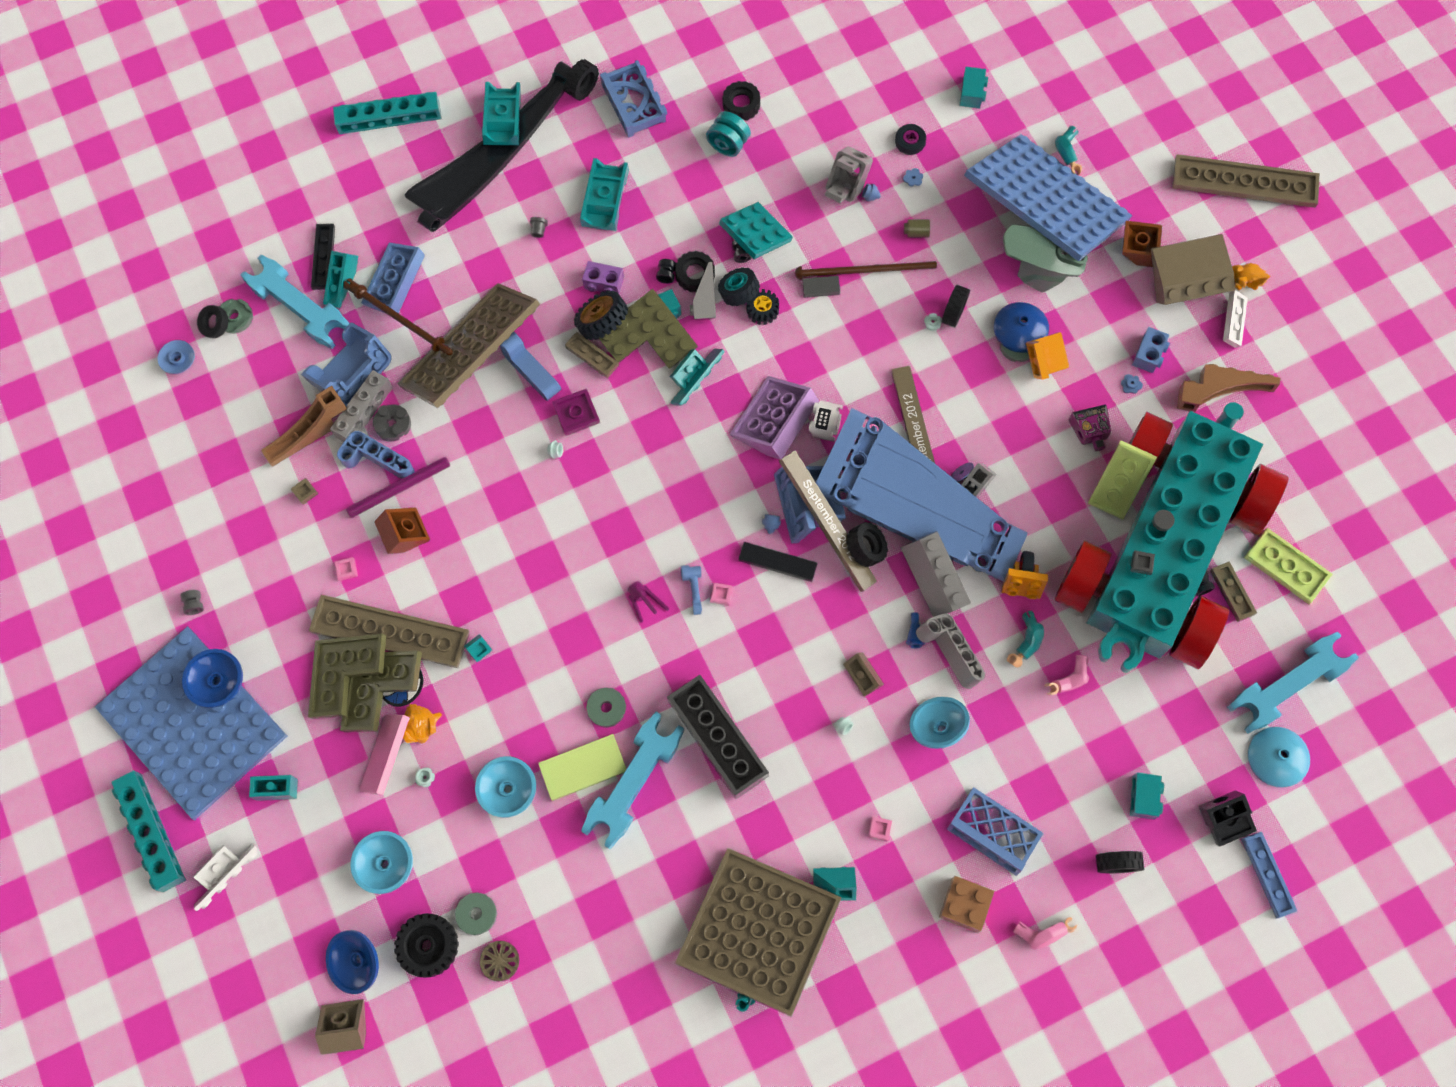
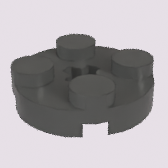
(397, 430)

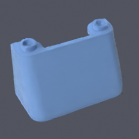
(351, 364)

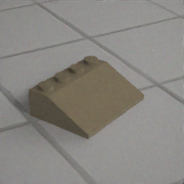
(1192, 270)

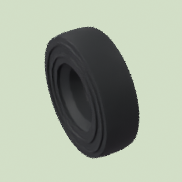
(203, 321)

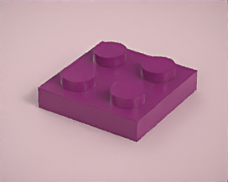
(576, 412)

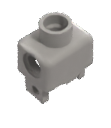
(843, 175)

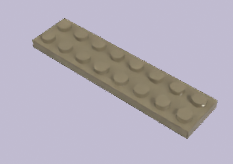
(1246, 180)
(435, 640)

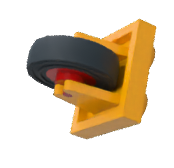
(1025, 578)

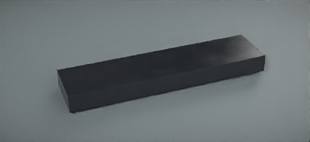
(322, 251)
(778, 561)

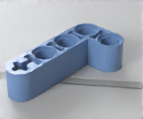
(529, 367)
(363, 449)

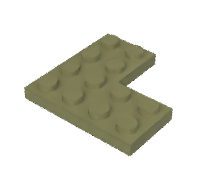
(651, 322)
(334, 664)
(367, 691)

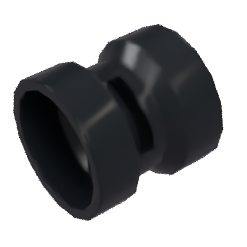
(740, 254)
(666, 270)
(1205, 586)

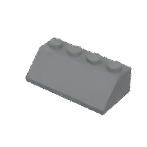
(935, 574)

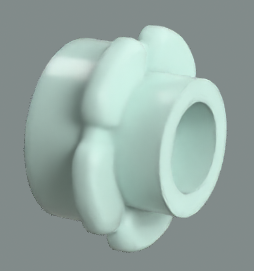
(930, 325)
(555, 449)
(844, 725)
(424, 772)

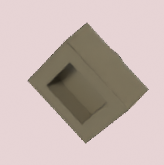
(304, 491)

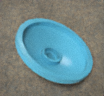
(938, 715)
(1268, 763)
(496, 777)
(368, 860)

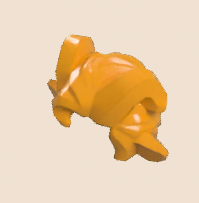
(1249, 275)
(420, 724)

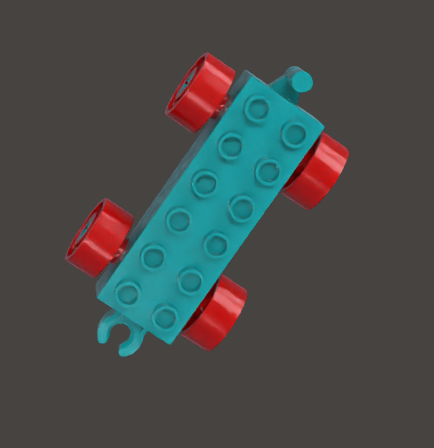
(1204, 487)

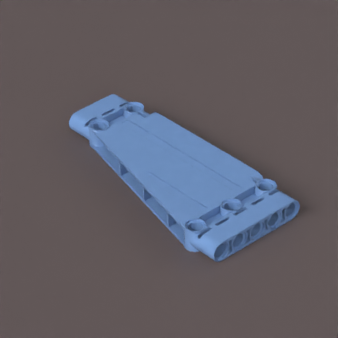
(915, 496)

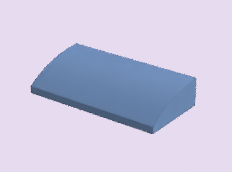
(395, 275)

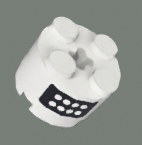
(826, 420)

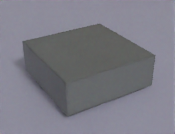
(1142, 562)

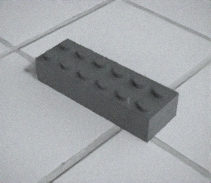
(718, 736)

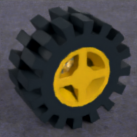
(768, 303)

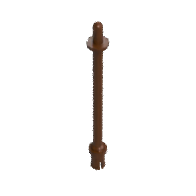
(360, 292)

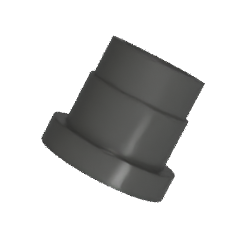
(538, 226)

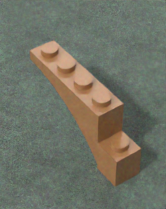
(1219, 381)
(308, 428)

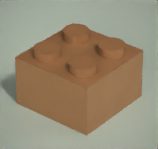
(966, 904)

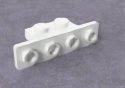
(219, 870)

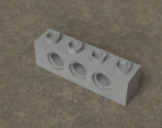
(362, 406)

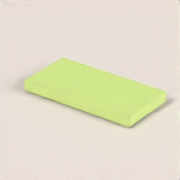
(1122, 479)
(1288, 566)
(582, 767)

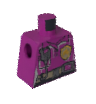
(1091, 426)

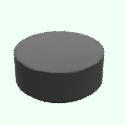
(1163, 520)

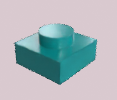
(478, 648)

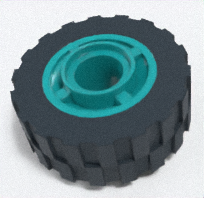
(738, 286)

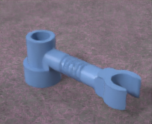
(693, 574)

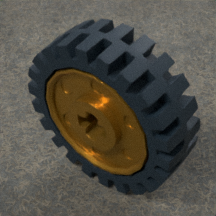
(600, 315)

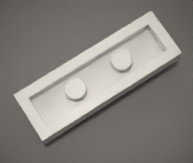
(1235, 319)

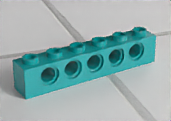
(387, 113)
(172, 873)

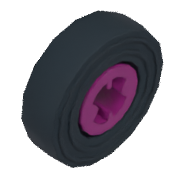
(917, 143)

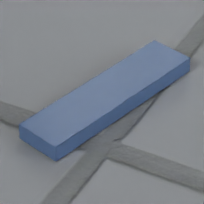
(1269, 875)

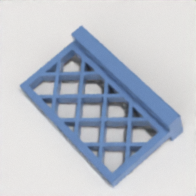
(990, 847)

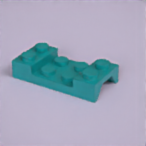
(501, 115)
(603, 195)

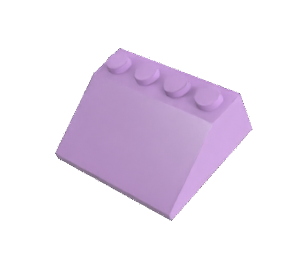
(775, 416)

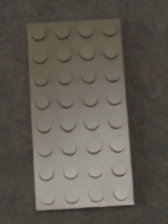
(472, 343)

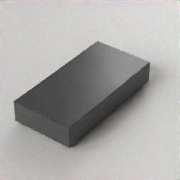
(821, 286)

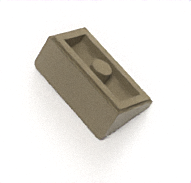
(863, 674)

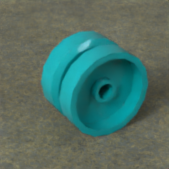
(728, 134)

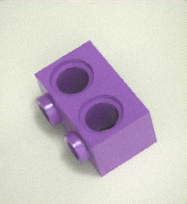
(604, 274)

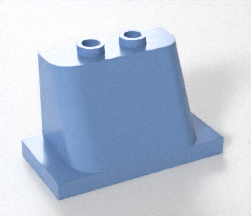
(797, 515)

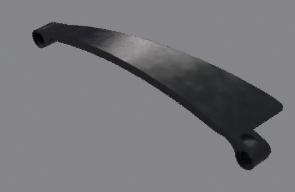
(463, 179)

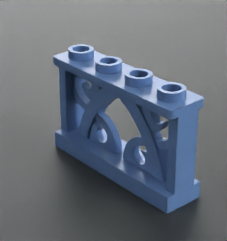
(627, 119)

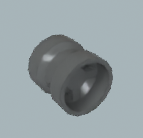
(191, 602)

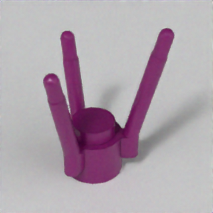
(638, 592)

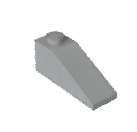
(704, 299)
(978, 479)

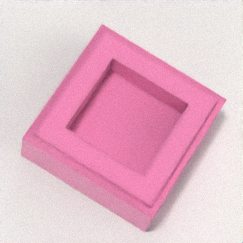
(346, 569)
(721, 594)
(879, 828)

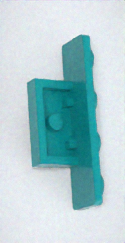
(692, 372)

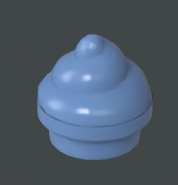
(871, 192)
(771, 523)

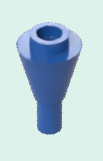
(912, 639)

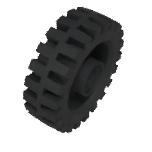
(442, 949)

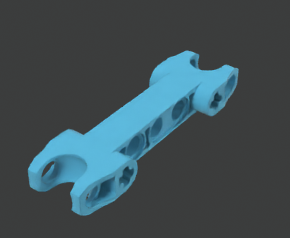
(273, 282)
(1264, 702)
(613, 811)

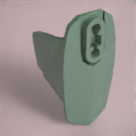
(1041, 260)

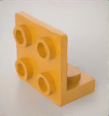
(1047, 355)

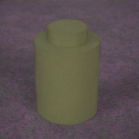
(917, 228)

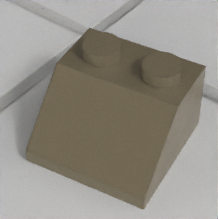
(341, 1027)

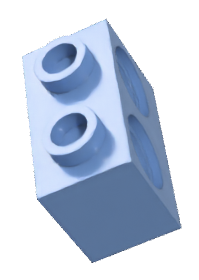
(1149, 349)

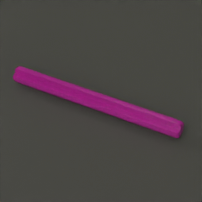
(398, 487)

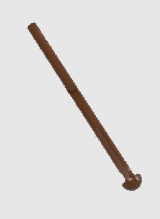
(799, 272)

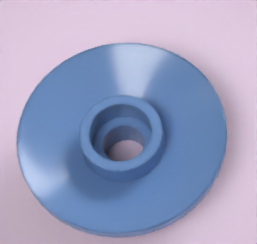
(171, 352)

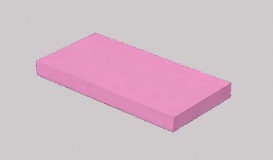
(384, 754)

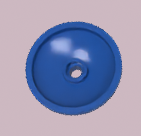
(1013, 332)
(202, 672)
(352, 962)

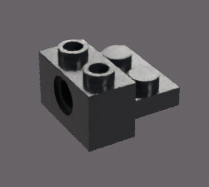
(1228, 817)

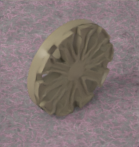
(499, 961)

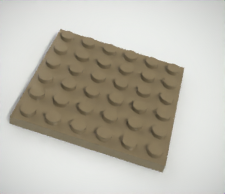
(758, 932)

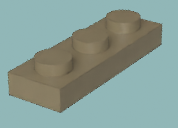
(592, 355)
(1233, 591)

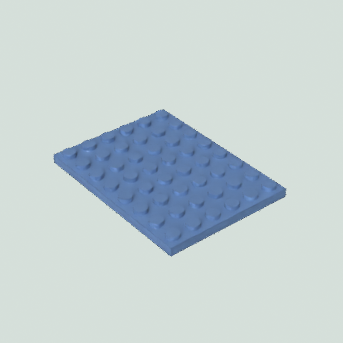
(1048, 196)
(184, 745)

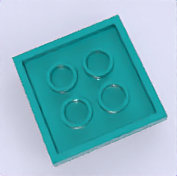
(755, 230)

